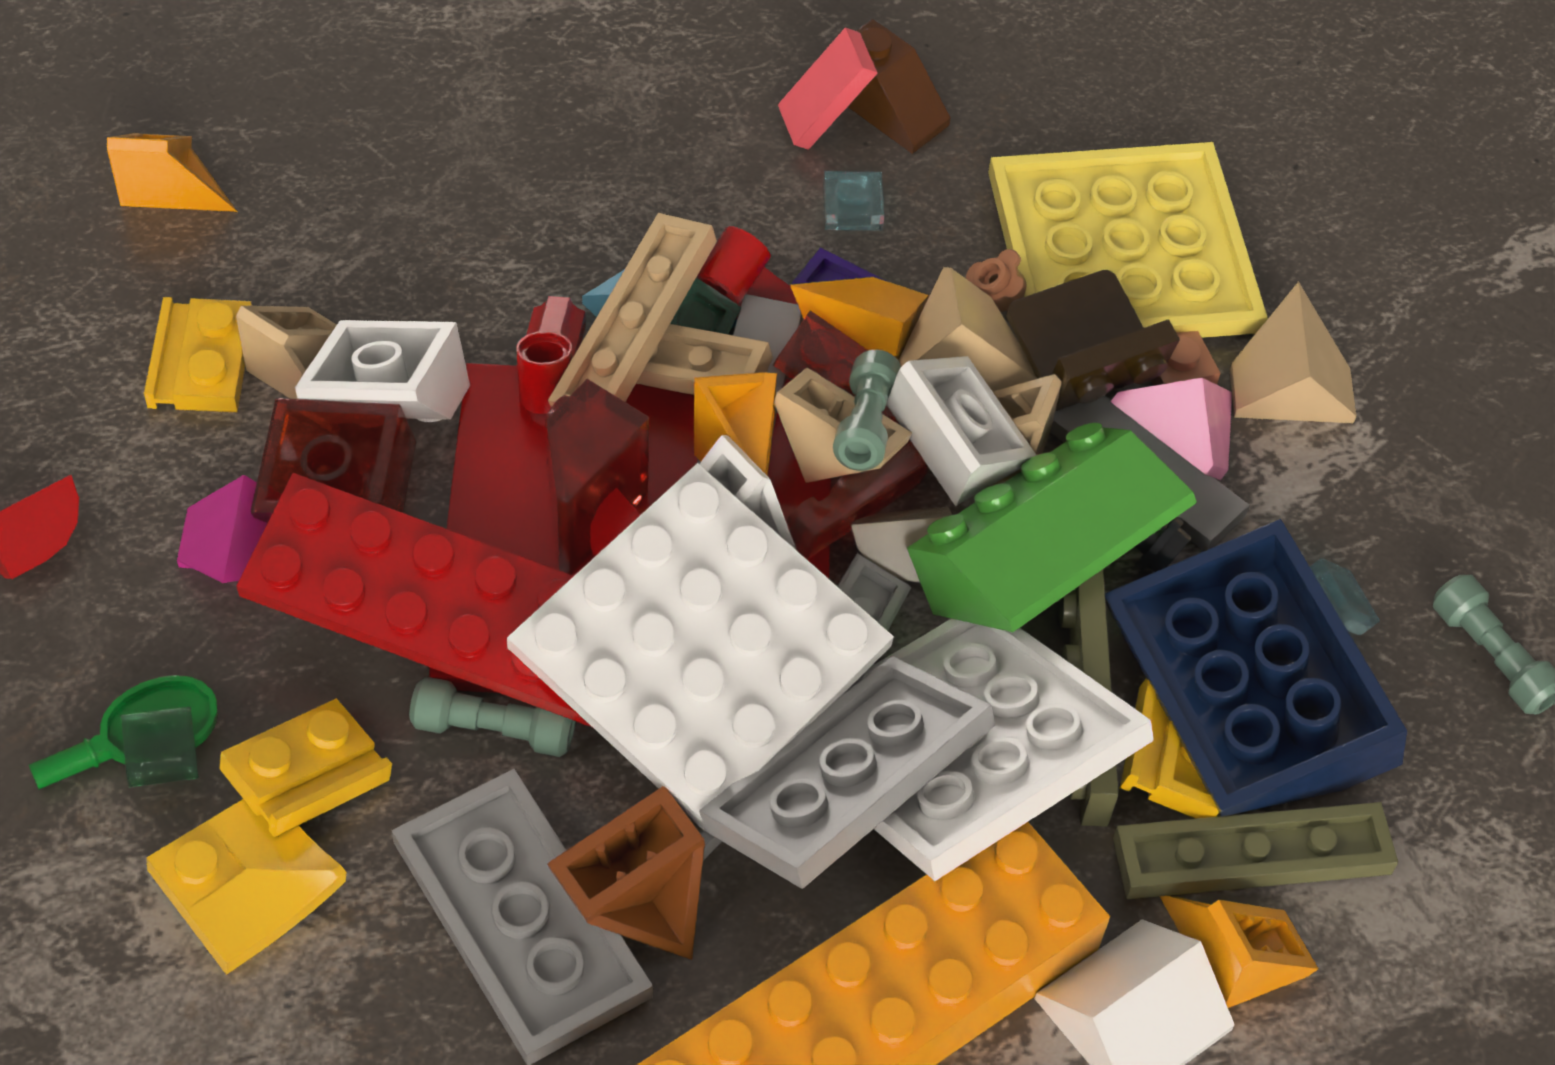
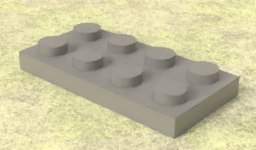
(847, 770)
(512, 920)

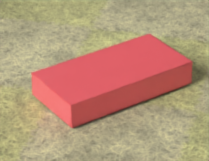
(827, 88)

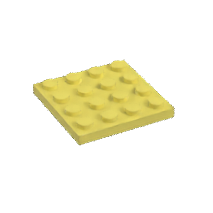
(1147, 217)

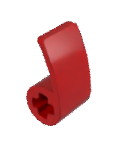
(739, 269)

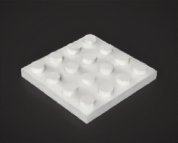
(699, 642)
(1047, 741)

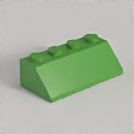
(1047, 528)

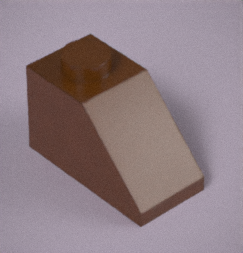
(901, 94)

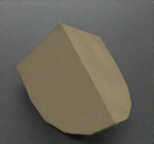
(887, 535)

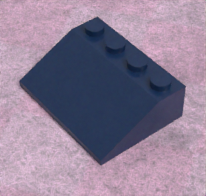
(1259, 673)

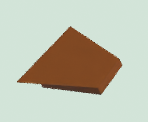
(639, 874)

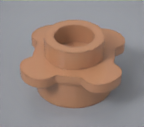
(999, 278)

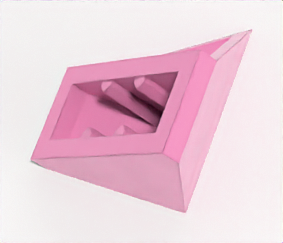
(1187, 417)

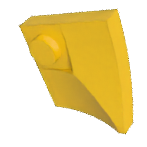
(242, 883)

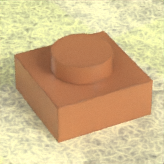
(1189, 361)

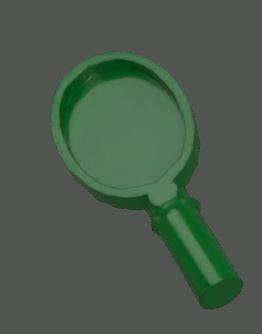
(148, 696)

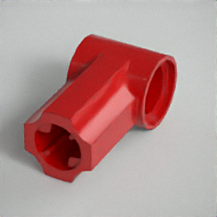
(547, 350)

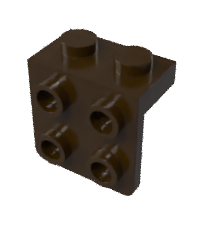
(1089, 338)

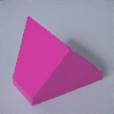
(221, 532)

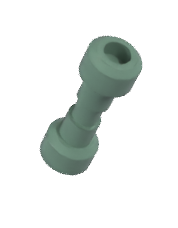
(862, 436)
(1465, 604)
(439, 705)

